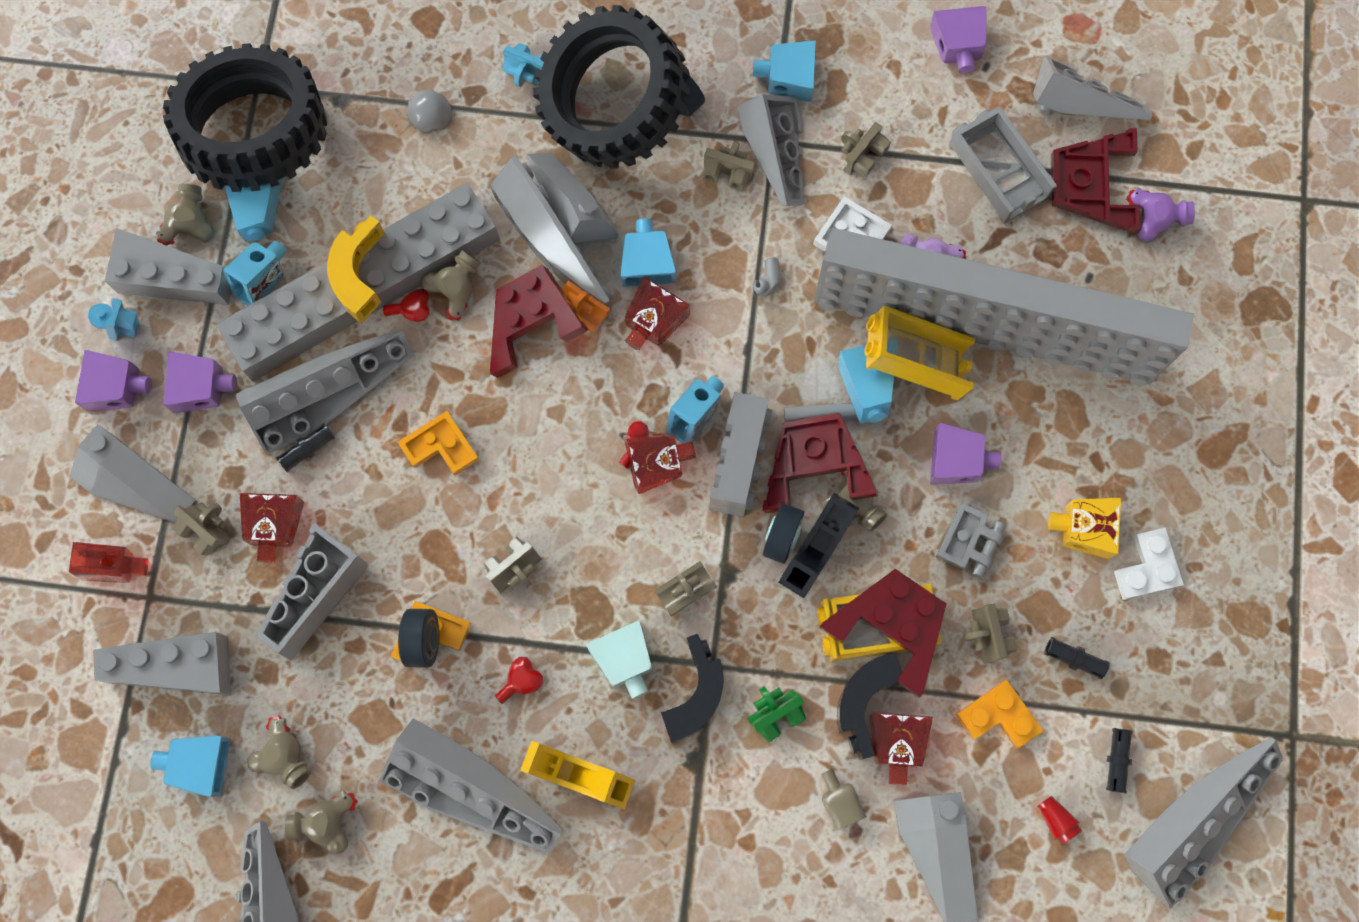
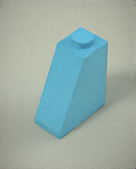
(255, 210)
(867, 389)

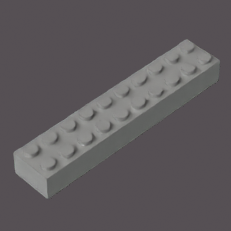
(310, 312)

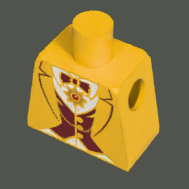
(1090, 526)

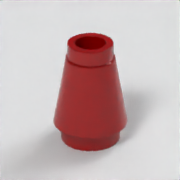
(1059, 820)

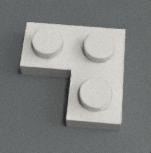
(855, 219)
(1158, 567)

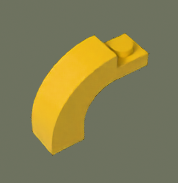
(344, 266)
(577, 775)

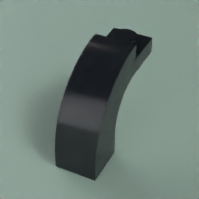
(819, 545)
(864, 683)
(699, 709)

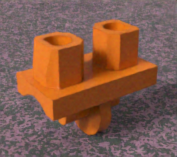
(588, 308)

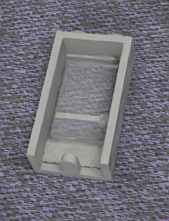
(1002, 164)

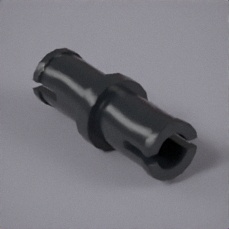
(305, 447)
(1076, 658)
(1119, 760)

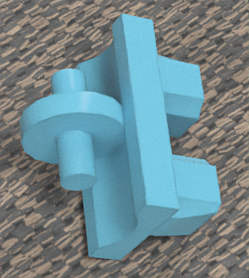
(521, 64)
(114, 320)

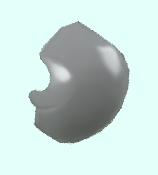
(429, 111)

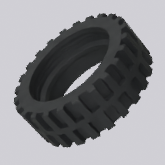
(571, 58)
(235, 75)

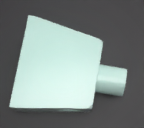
(623, 658)

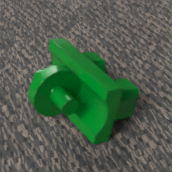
(772, 708)

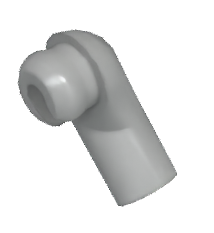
(771, 280)

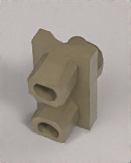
(858, 158)
(728, 162)
(205, 523)
(515, 567)
(685, 588)
(988, 635)

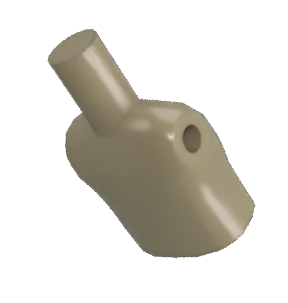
(841, 802)

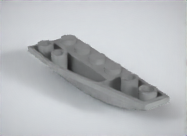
(541, 229)
(319, 389)
(465, 788)
(1200, 822)

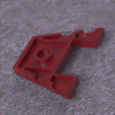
(1083, 180)
(524, 307)
(815, 449)
(903, 614)

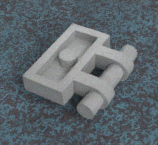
(963, 536)

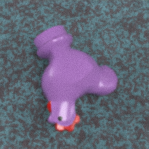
(1160, 212)

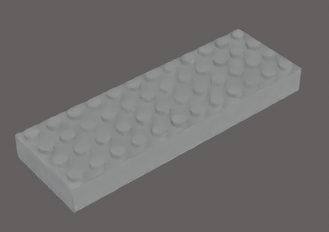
(1003, 307)

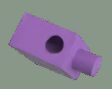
(960, 36)
(109, 382)
(195, 383)
(960, 456)

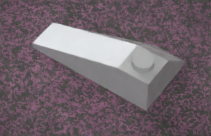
(1068, 93)
(772, 131)
(570, 201)
(120, 475)
(939, 845)
(265, 890)

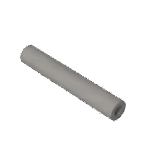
(803, 412)

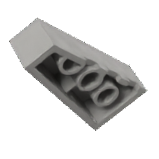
(159, 271)
(739, 455)
(310, 592)
(179, 663)

